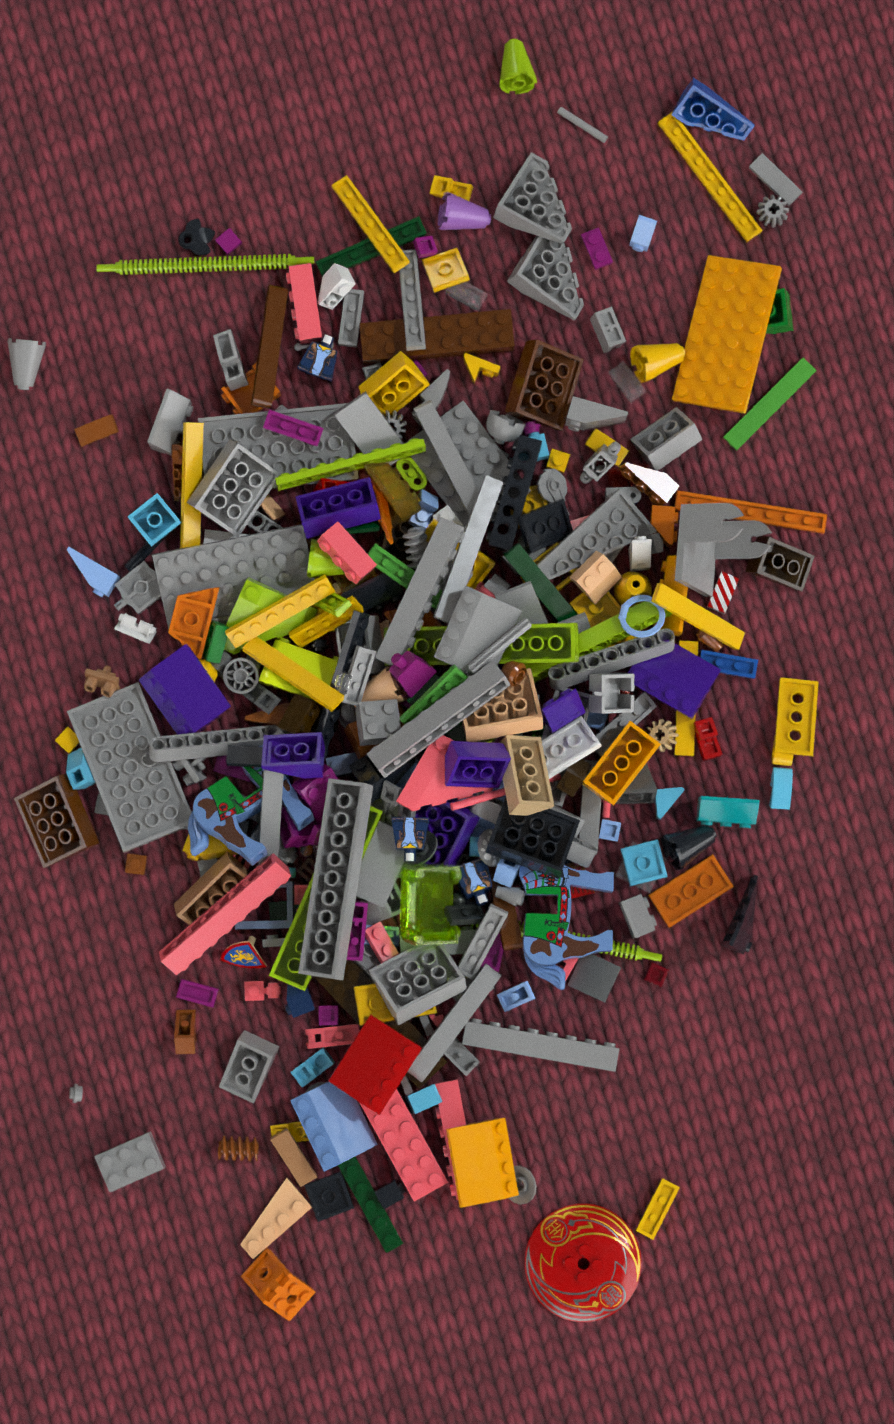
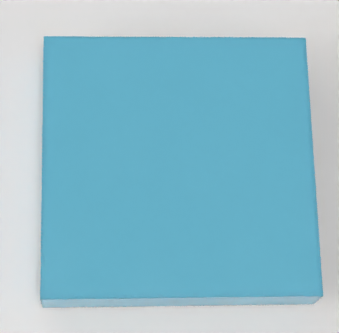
(643, 862)

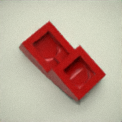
(706, 739)

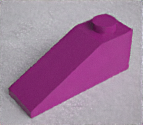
(358, 929)

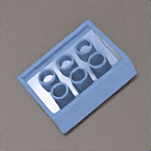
(333, 1124)

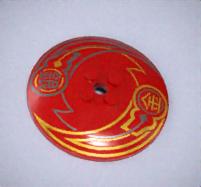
(580, 1233)

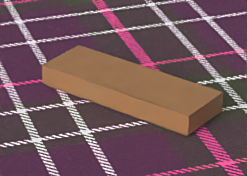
(293, 1157)

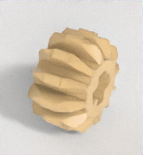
(660, 728)

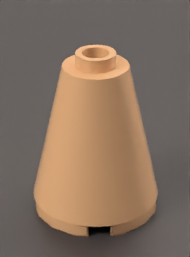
(383, 687)

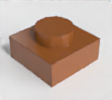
(136, 864)

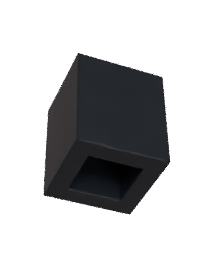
(390, 1193)

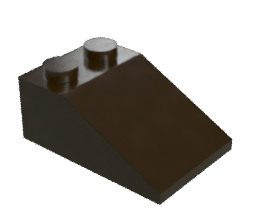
(781, 564)

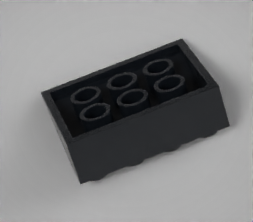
(534, 840)

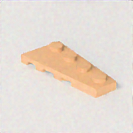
(278, 1216)

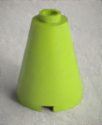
(516, 69)
(321, 563)

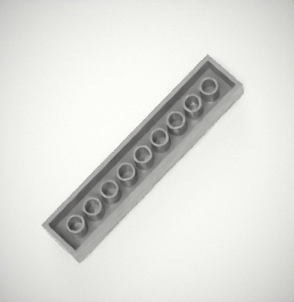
(335, 879)

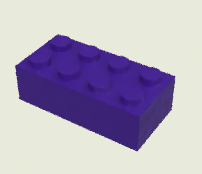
(346, 503)

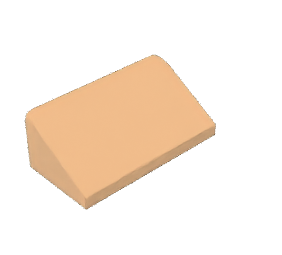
(272, 509)

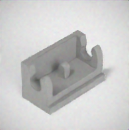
(607, 329)
(461, 1057)

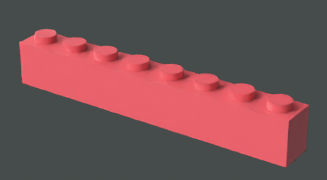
(225, 914)

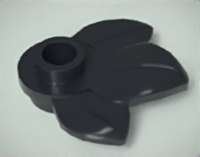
(199, 237)

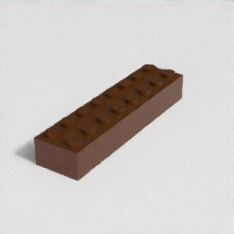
(444, 336)

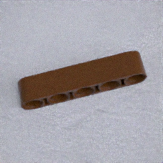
(510, 931)

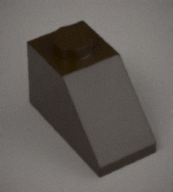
(573, 778)

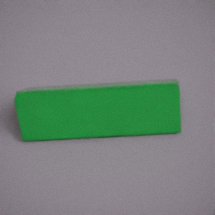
(215, 642)

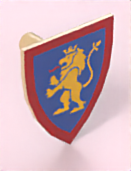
(243, 955)

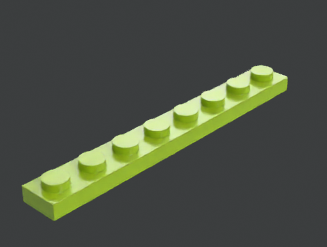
(344, 465)

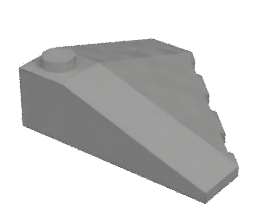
(533, 204)
(547, 277)

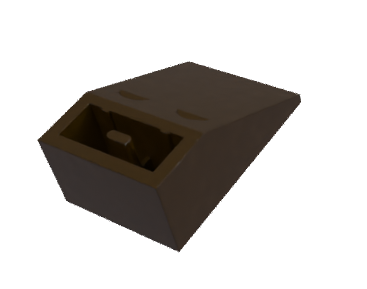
(301, 716)

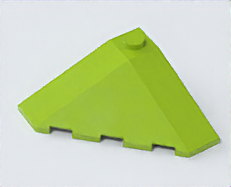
(256, 597)

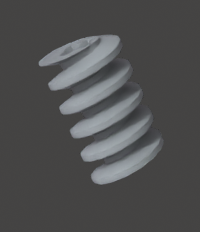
(417, 545)

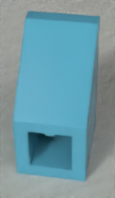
(78, 770)

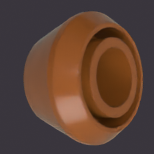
(514, 672)

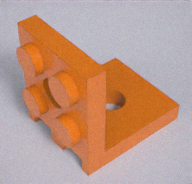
(277, 1285)

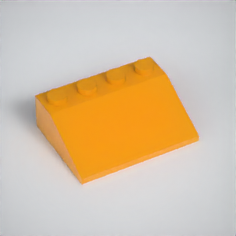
(482, 1162)

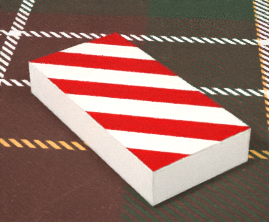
(723, 592)

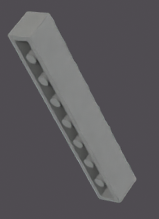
(421, 590)
(438, 719)
(539, 1045)

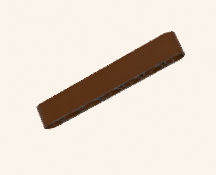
(269, 346)

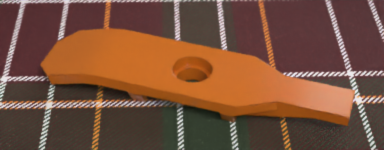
(385, 521)

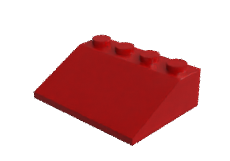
(375, 1064)

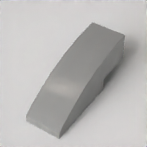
(230, 360)
(435, 392)

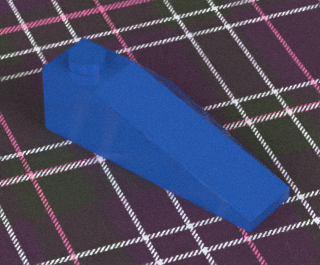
(705, 109)

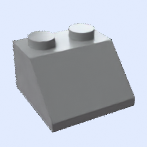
(637, 916)

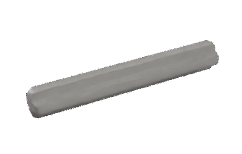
(499, 645)

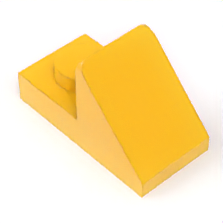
(476, 364)

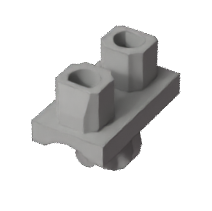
(194, 769)

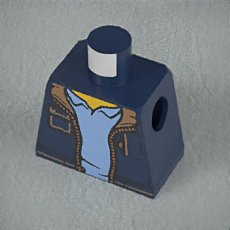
(320, 359)
(410, 835)
(475, 881)

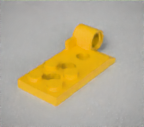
(783, 745)

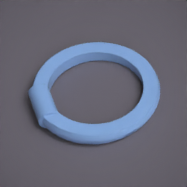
(624, 610)

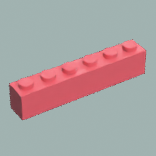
(452, 1116)

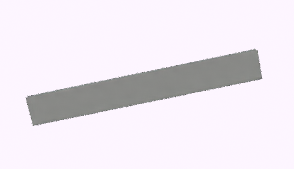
(468, 548)

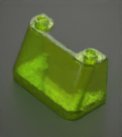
(423, 898)

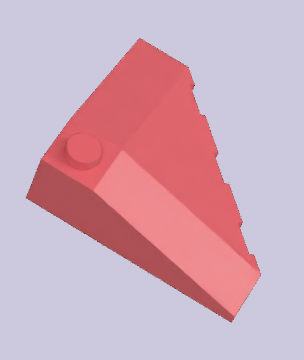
(428, 780)

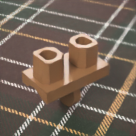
(102, 679)

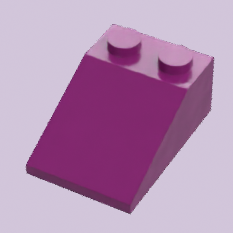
(313, 792)

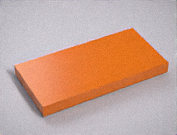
(690, 891)

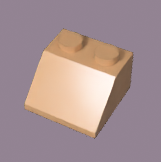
(596, 576)

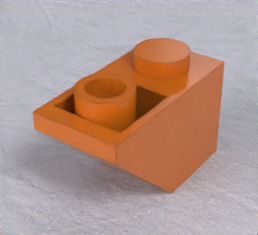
(663, 520)

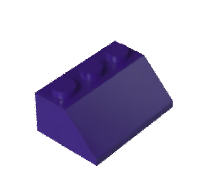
(475, 764)

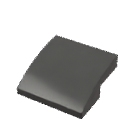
(594, 977)

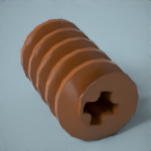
(239, 1148)

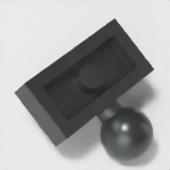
(463, 914)

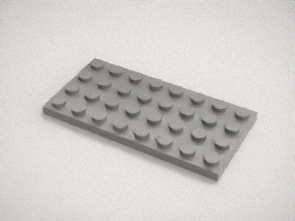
(277, 450)
(270, 557)
(137, 792)

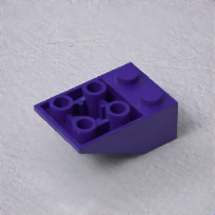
(563, 710)

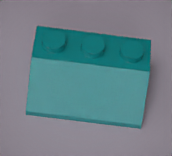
(727, 811)

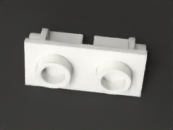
(141, 631)

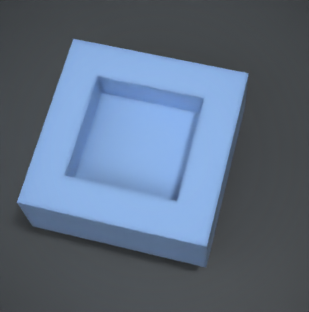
(609, 830)

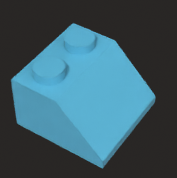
(154, 519)

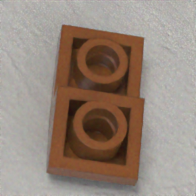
(96, 430)

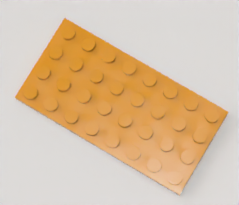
(727, 334)

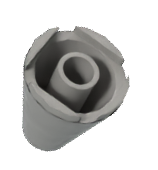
(25, 361)

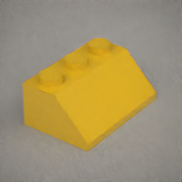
(394, 384)

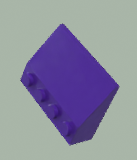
(676, 679)
(185, 692)
(451, 830)

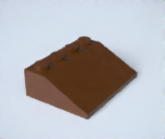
(544, 385)
(56, 820)

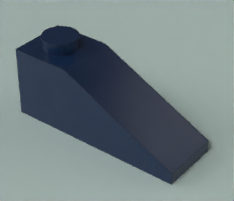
(298, 1001)

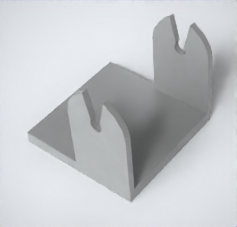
(707, 537)

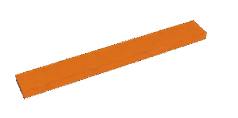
(764, 513)

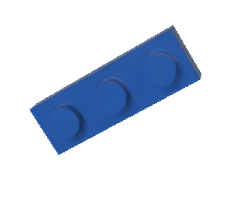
(731, 664)

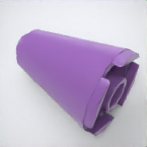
(461, 214)

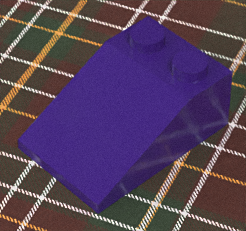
(294, 754)

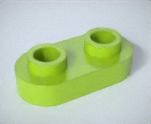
(412, 473)

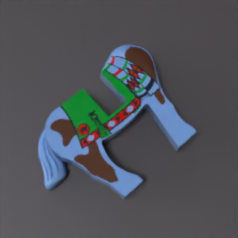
(222, 808)
(546, 935)

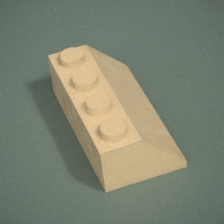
(526, 776)

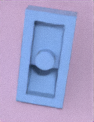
(428, 504)
(516, 996)

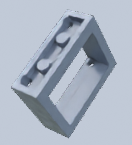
(274, 924)

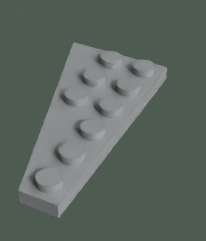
(605, 530)

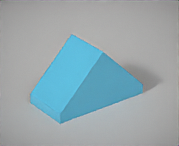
(665, 799)
(423, 1099)

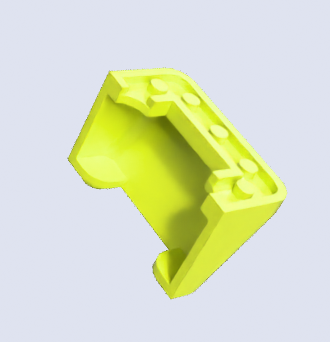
(315, 663)

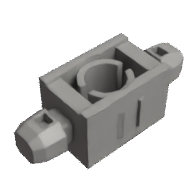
(609, 454)

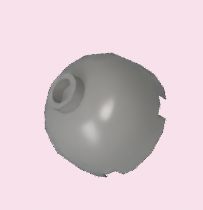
(504, 427)

